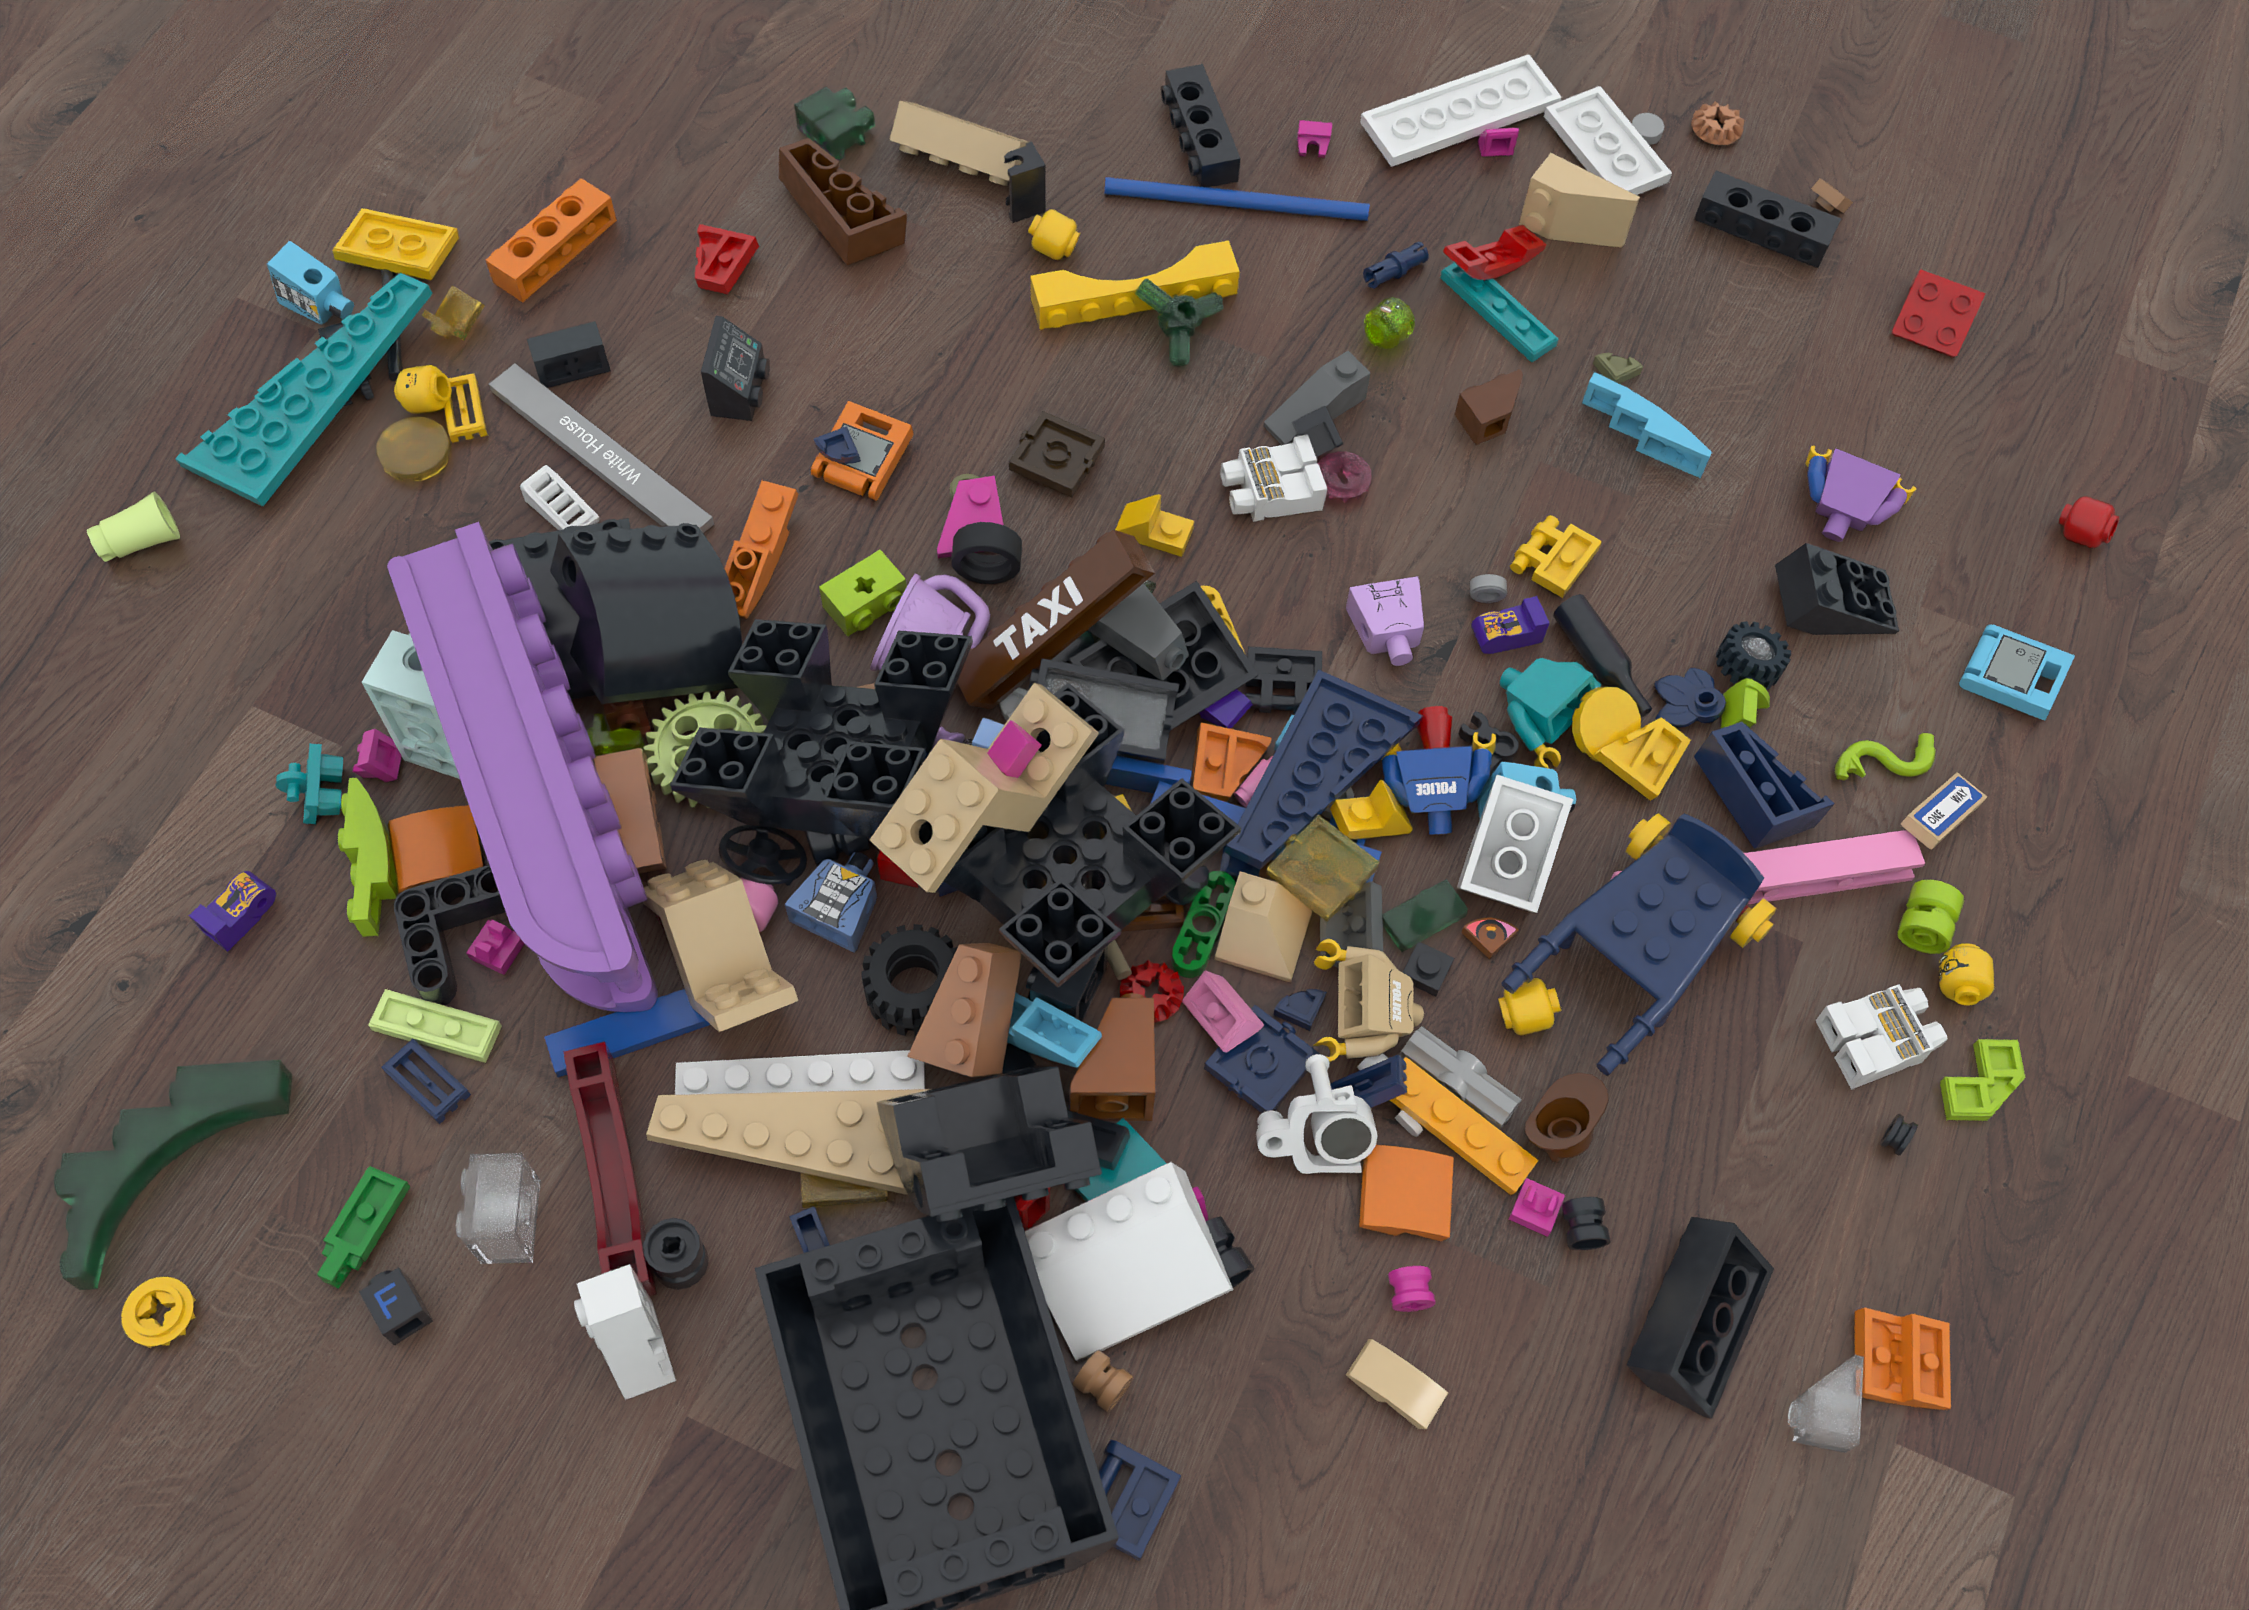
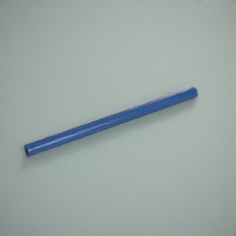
(1237, 199)

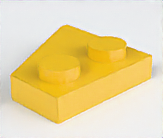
(1645, 756)

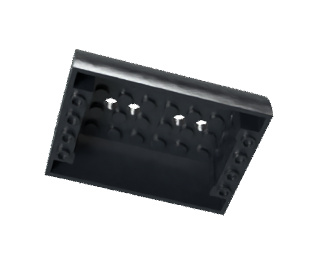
(996, 1405)

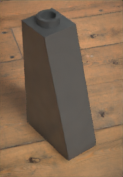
(1143, 633)

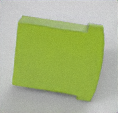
(1743, 701)

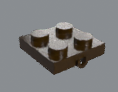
(1056, 453)

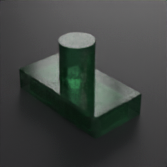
(1424, 915)

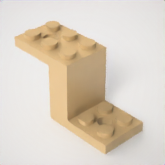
(965, 789)
(717, 945)

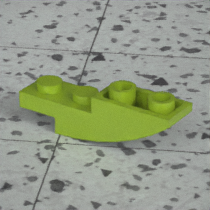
(369, 849)

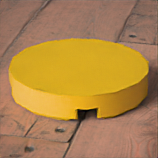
(1604, 718)

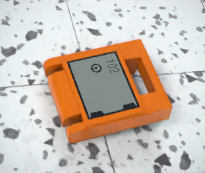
(877, 452)

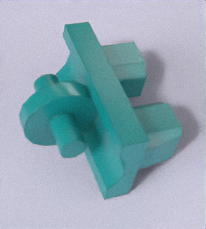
(319, 768)

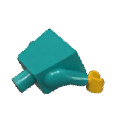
(1544, 702)

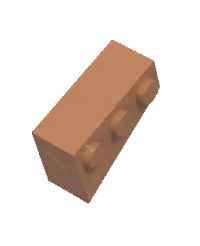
(634, 801)

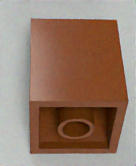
(1120, 1069)

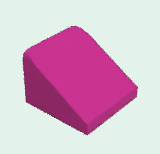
(1498, 141)
(1013, 750)

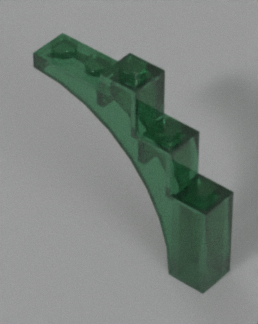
(147, 1140)

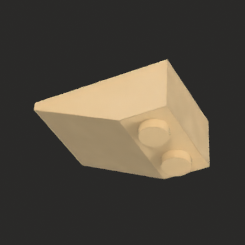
(1577, 205)

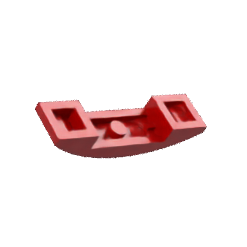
(1498, 258)

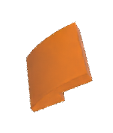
(433, 845)
(1407, 1192)
(1904, 1359)

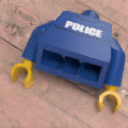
(1439, 779)

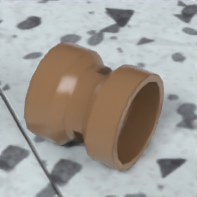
(1103, 1381)

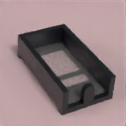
(1134, 702)

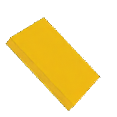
(396, 244)

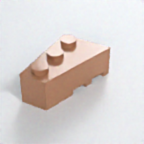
(971, 1012)

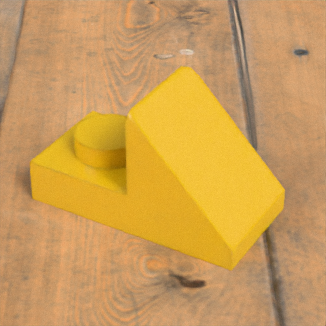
(1155, 527)
(1371, 815)

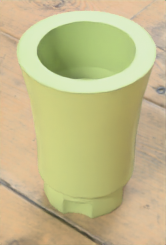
(134, 529)

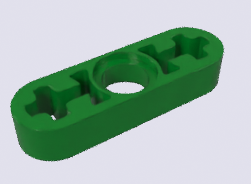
(1201, 907)

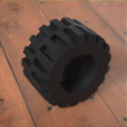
(894, 955)

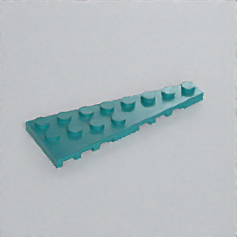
(295, 406)

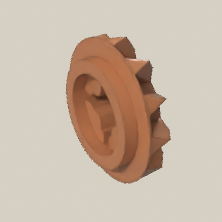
(1709, 129)

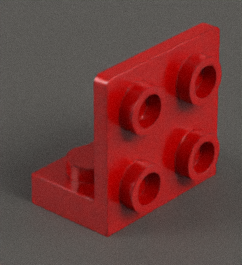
(1937, 313)

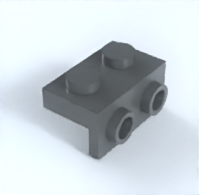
(1357, 922)

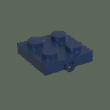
(1263, 1065)

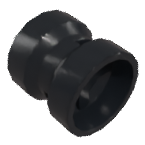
(1586, 1224)

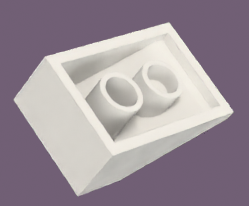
(1515, 844)

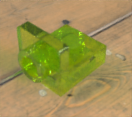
(613, 741)

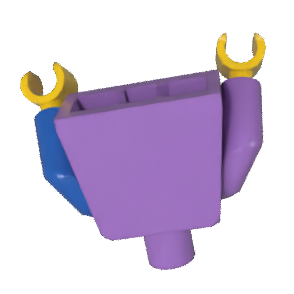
(1852, 491)

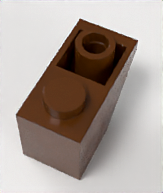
(1488, 407)

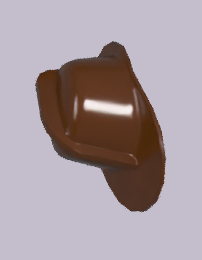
(1567, 1116)

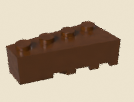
(842, 208)

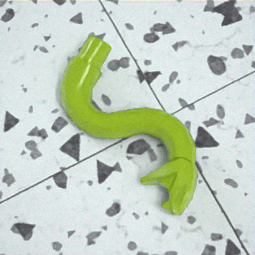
(1850, 762)

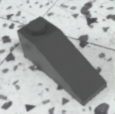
(1335, 385)

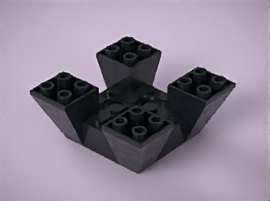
(829, 751)
(1087, 857)

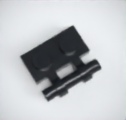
(1285, 670)

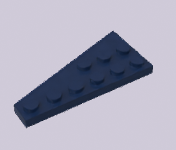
(1323, 753)

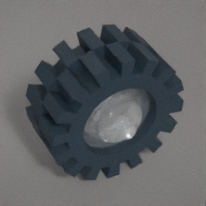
(1753, 654)

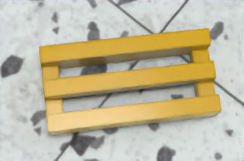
(467, 429)

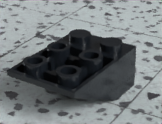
(1834, 594)

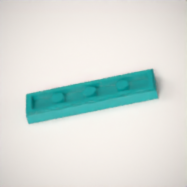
(1502, 312)

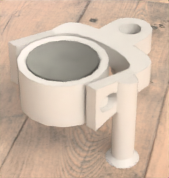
(1339, 1122)

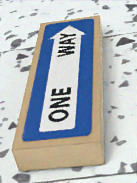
(1943, 811)

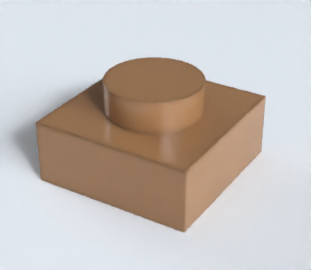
(1830, 197)

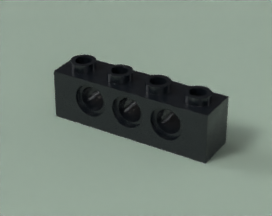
(1201, 126)
(1767, 219)

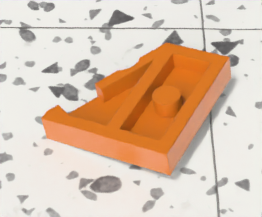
(1224, 759)

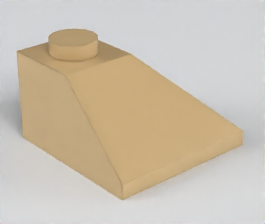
(1263, 928)

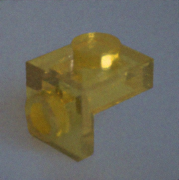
(455, 314)

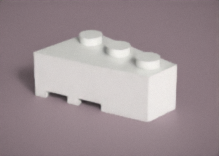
(626, 1330)

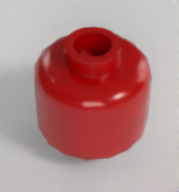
(2089, 522)

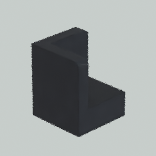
(1320, 430)

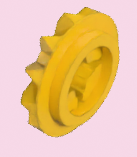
(143, 1303)

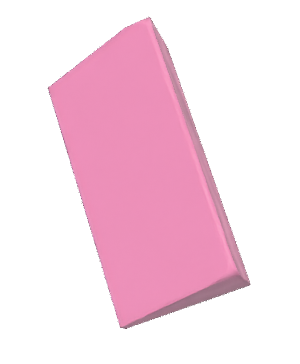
(1221, 1011)

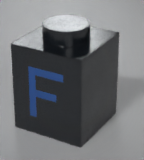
(395, 1305)

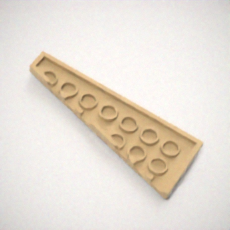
(802, 1132)

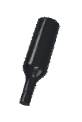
(1599, 647)

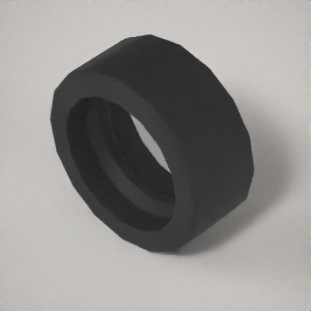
(990, 538)

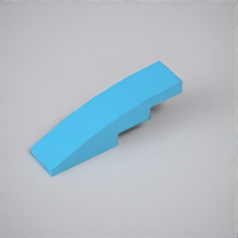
(1657, 431)
(1050, 1032)

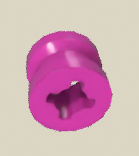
(1411, 1288)

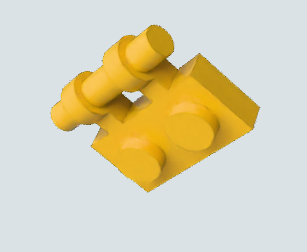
(1563, 563)

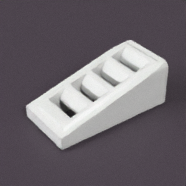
(544, 486)

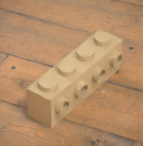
(954, 140)

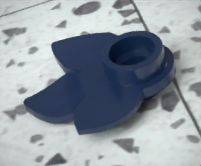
(1686, 698)

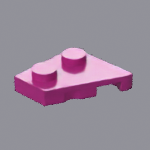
(972, 503)

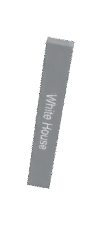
(597, 450)

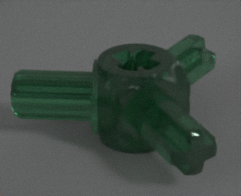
(1179, 316)

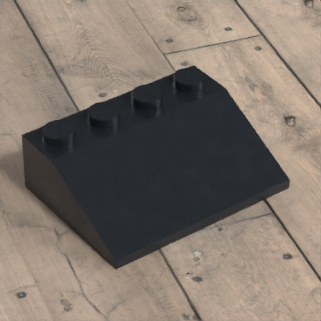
(1214, 660)

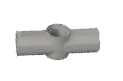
(1462, 1076)

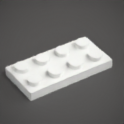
(1607, 141)

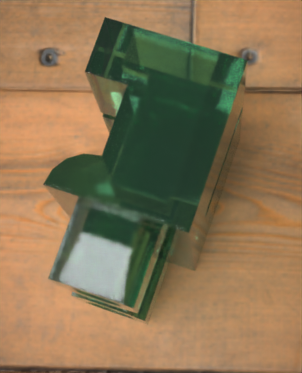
(831, 122)

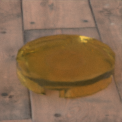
(413, 448)

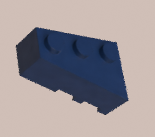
(1757, 787)

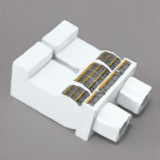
(1275, 480)
(1880, 1034)

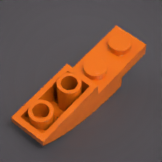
(761, 545)

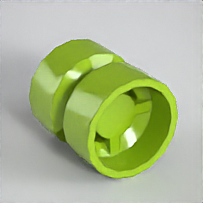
(1930, 916)

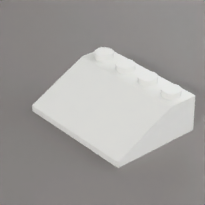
(1127, 1261)

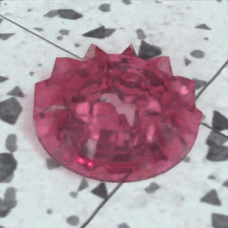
(1353, 467)

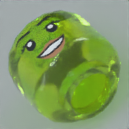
(1389, 323)

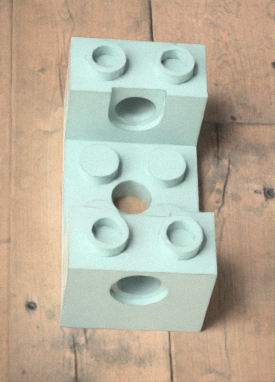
(407, 706)

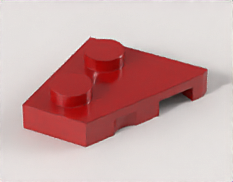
(722, 257)

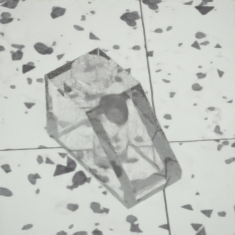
(1831, 1409)

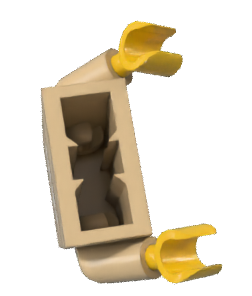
(1372, 1001)

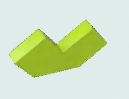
(1999, 1075)

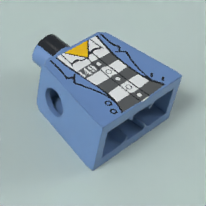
(835, 901)

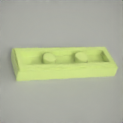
(435, 1025)

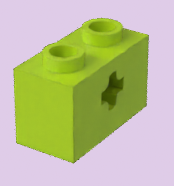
(863, 593)

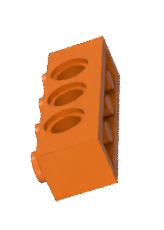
(551, 240)

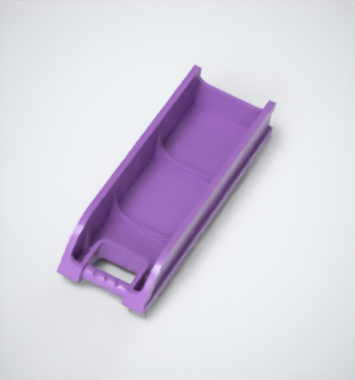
(526, 767)

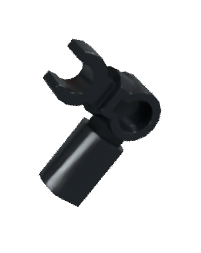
(1506, 742)

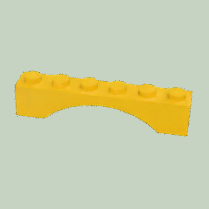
(1068, 298)

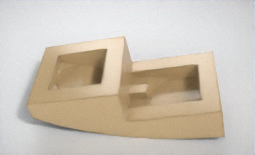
(1397, 1383)

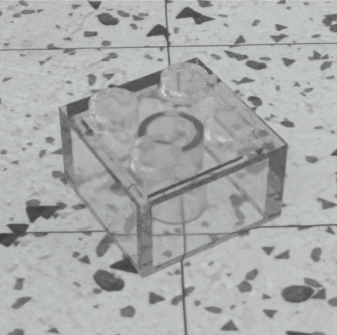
(499, 1208)

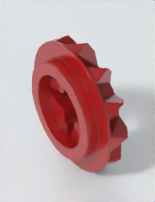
(1169, 984)

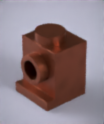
(628, 715)

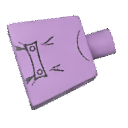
(1388, 617)

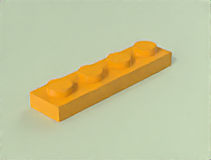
(1464, 1130)

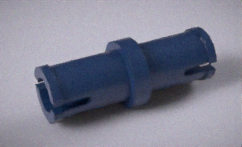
(1395, 265)

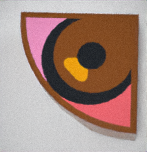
(1489, 934)

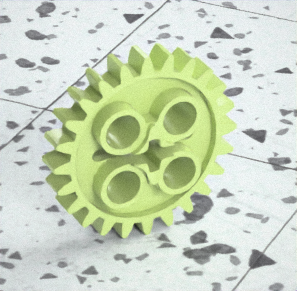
(703, 713)

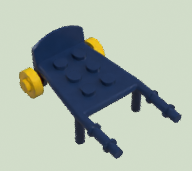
(1661, 917)

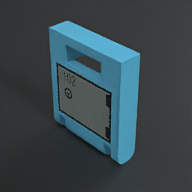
(2008, 667)

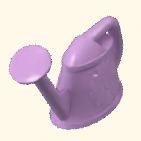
(929, 612)

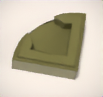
(1617, 368)

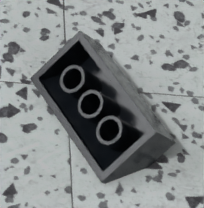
(1701, 1315)

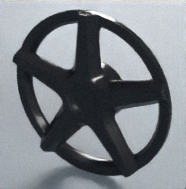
(762, 853)

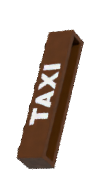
(1054, 618)

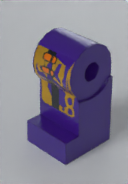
(1511, 627)
(234, 910)

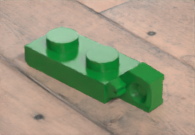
(361, 1224)

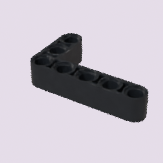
(435, 919)

